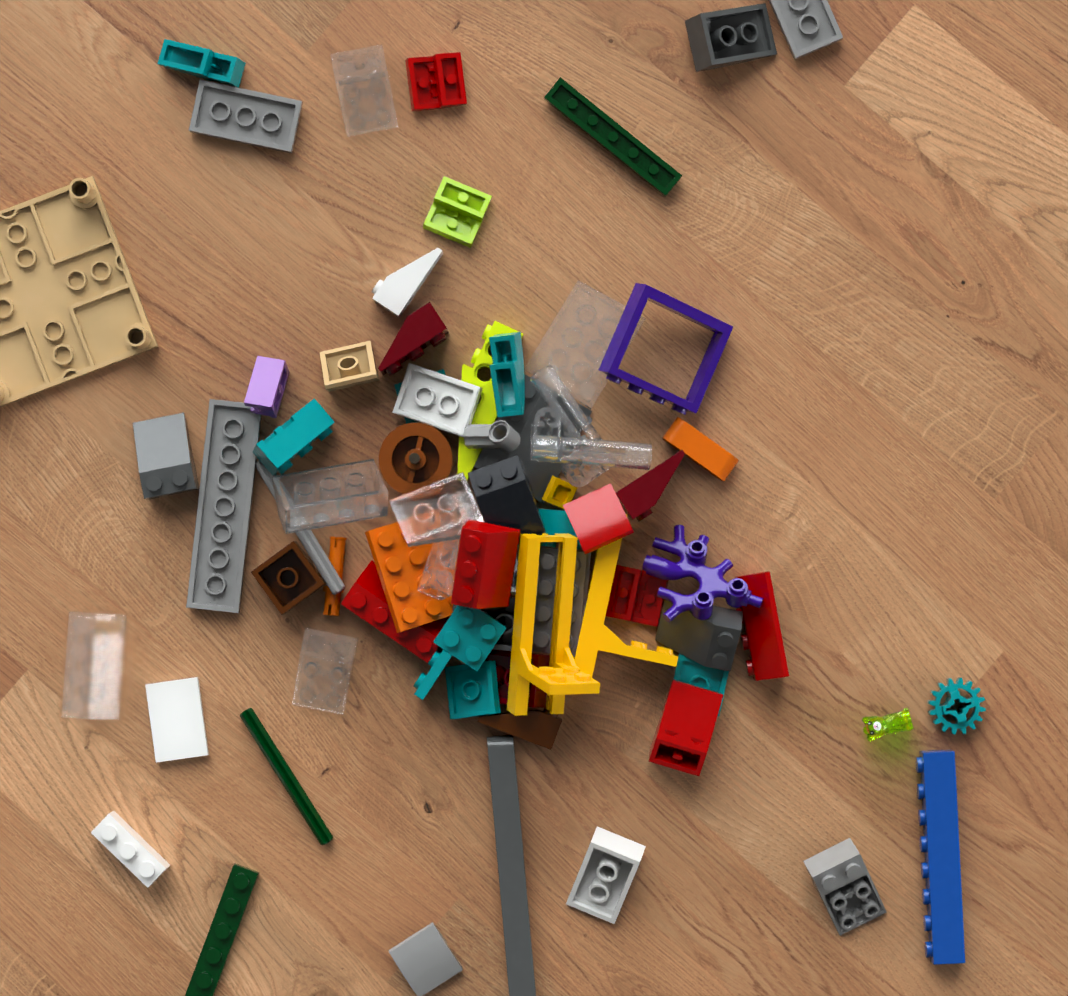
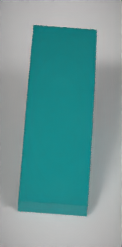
(201, 63)
(508, 373)

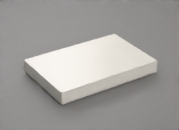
(437, 400)
(177, 719)

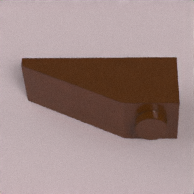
(536, 726)

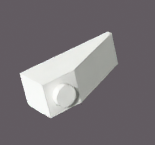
(401, 286)

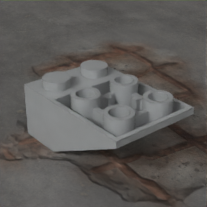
(845, 886)

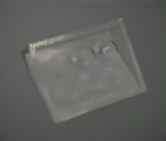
(579, 342)

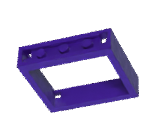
(625, 330)

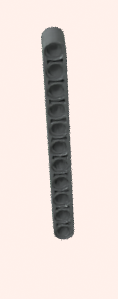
(511, 865)

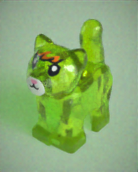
(887, 724)

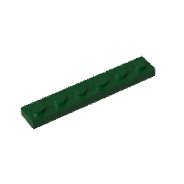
(612, 137)
(222, 931)

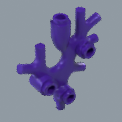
(692, 565)

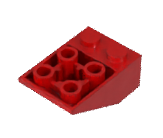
(685, 728)

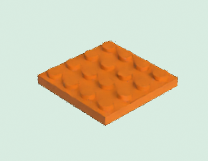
(400, 574)

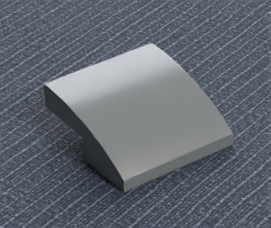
(425, 960)

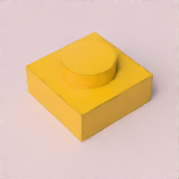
(559, 492)

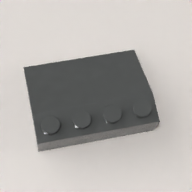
(538, 472)

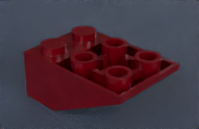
(417, 333)

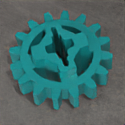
(960, 719)

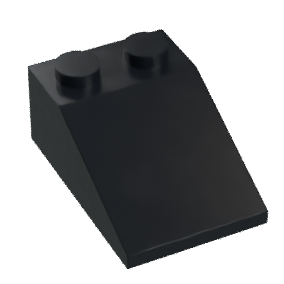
(507, 496)

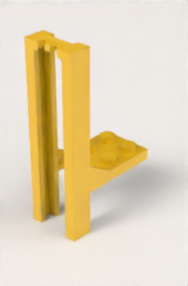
(595, 634)
(562, 675)

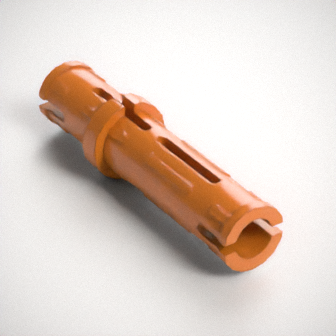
(336, 557)

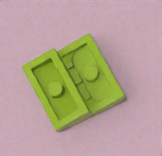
(457, 212)

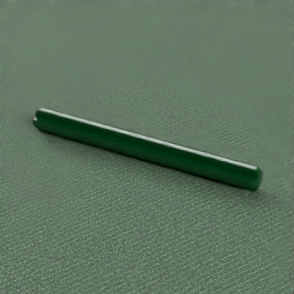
(286, 776)

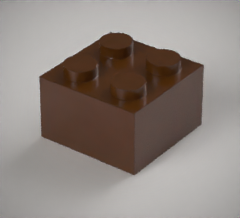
(288, 577)

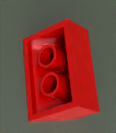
(485, 565)

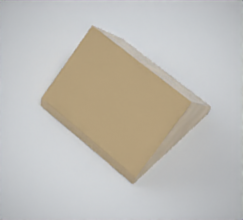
(348, 366)

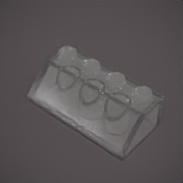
(330, 496)
(93, 665)

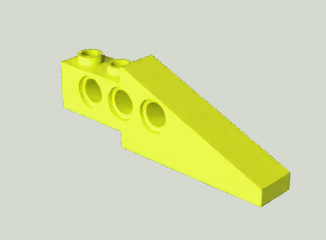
(486, 409)

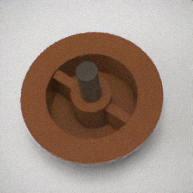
(414, 457)

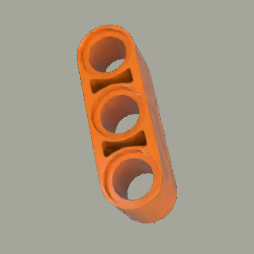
(700, 449)

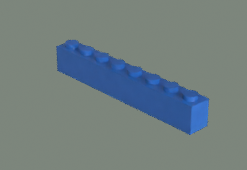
(942, 857)

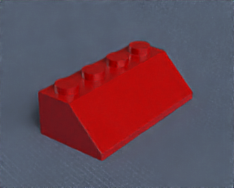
(369, 602)
(763, 631)

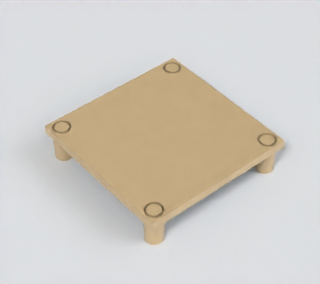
(64, 293)

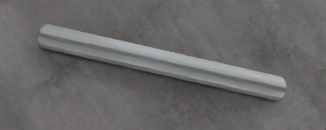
(310, 544)

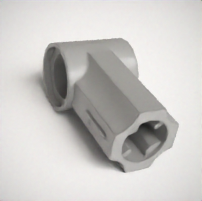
(491, 436)

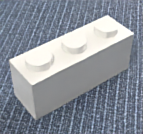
(130, 848)

